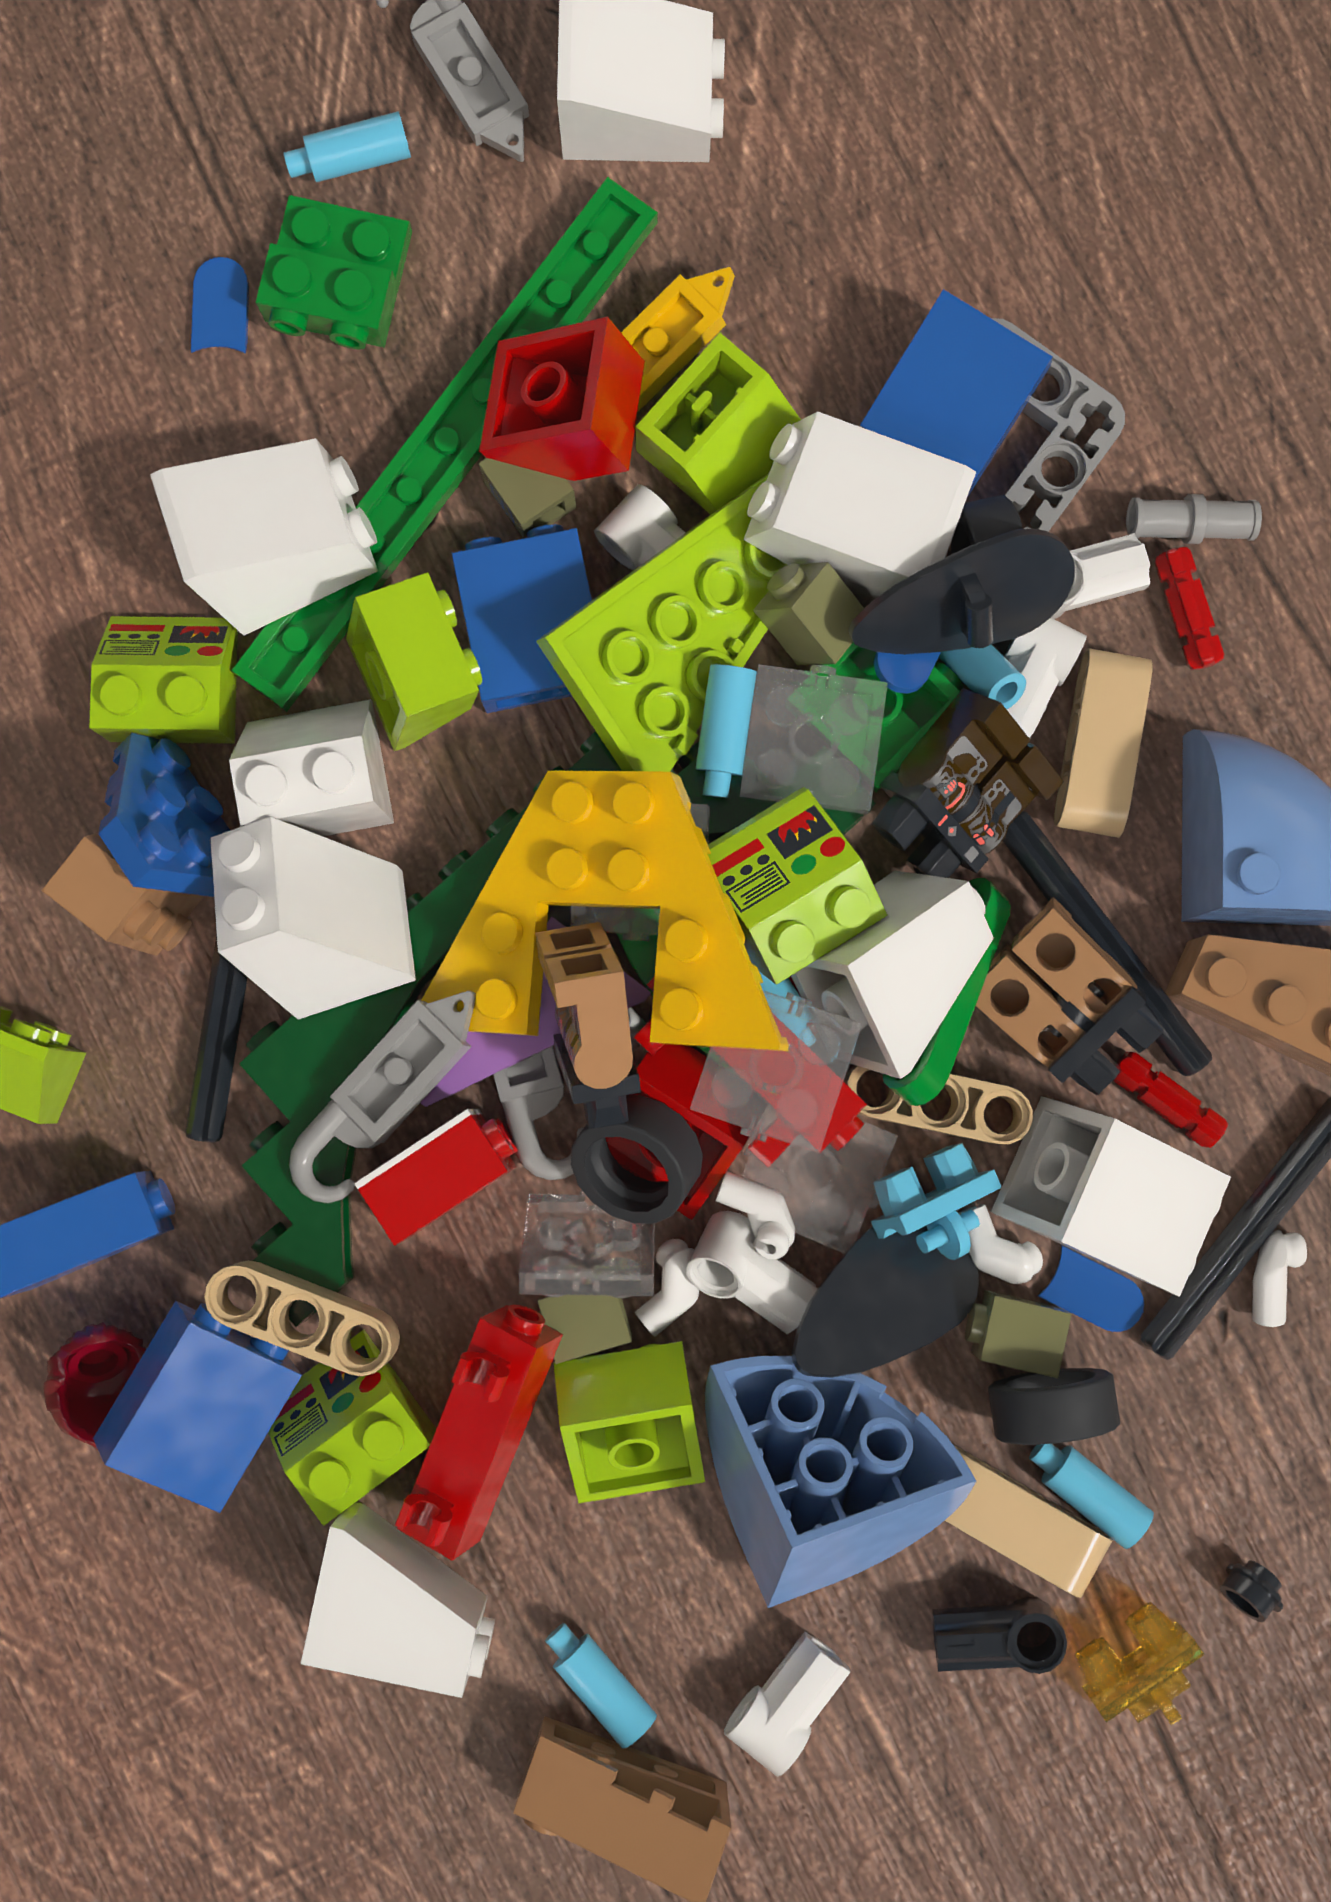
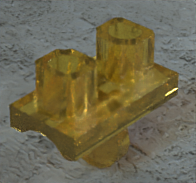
(1146, 1676)

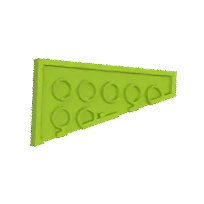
(648, 642)

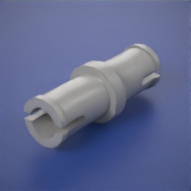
(1194, 519)

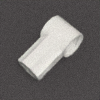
(638, 528)
(1107, 572)
(1045, 661)
(731, 1267)
(777, 1718)

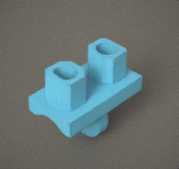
(910, 1209)

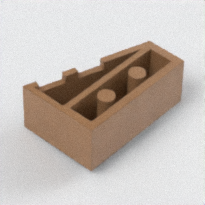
(104, 900)
(1262, 992)
(627, 1807)

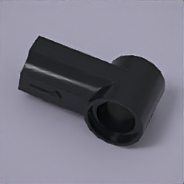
(988, 1637)

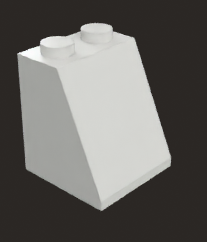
(637, 81)
(856, 503)
(266, 530)
(313, 770)
(309, 916)
(902, 969)
(1112, 1194)
(394, 1610)

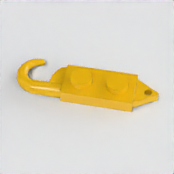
(678, 327)

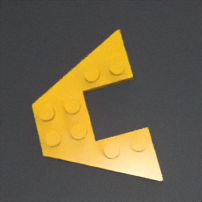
(617, 845)

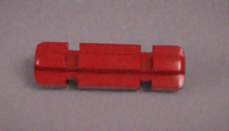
(1189, 608)
(1170, 1100)

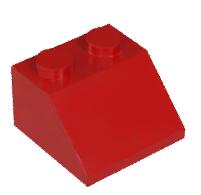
(564, 401)
(673, 1079)

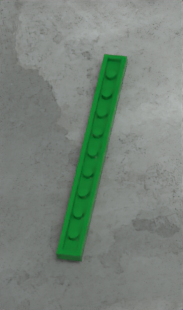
(450, 436)

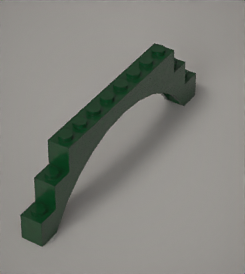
(314, 1055)

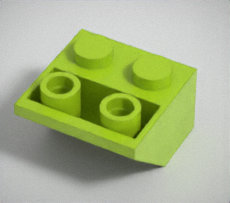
(715, 426)
(35, 1069)

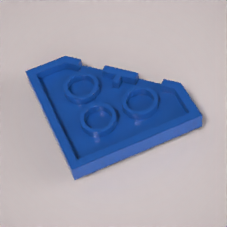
(160, 818)

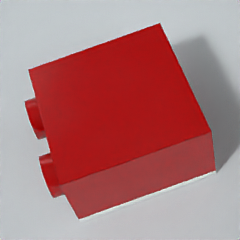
(438, 1174)

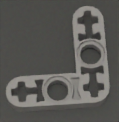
(1065, 418)

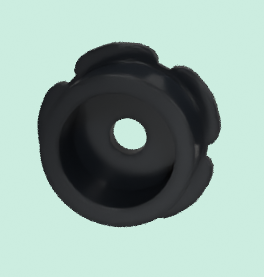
(1252, 1590)

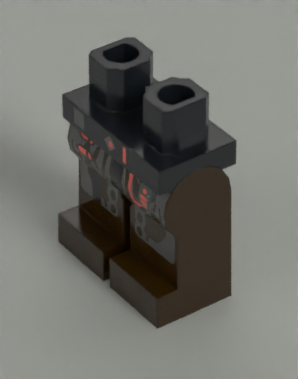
(963, 787)

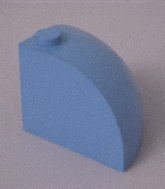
(1253, 834)
(824, 1472)

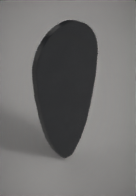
(971, 597)
(882, 1305)

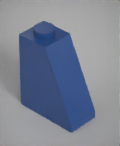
(82, 1231)

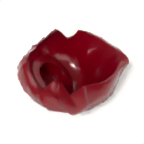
(89, 1377)

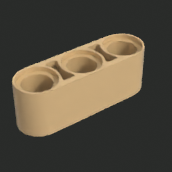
(1103, 742)
(966, 1110)
(271, 1322)
(1030, 1528)

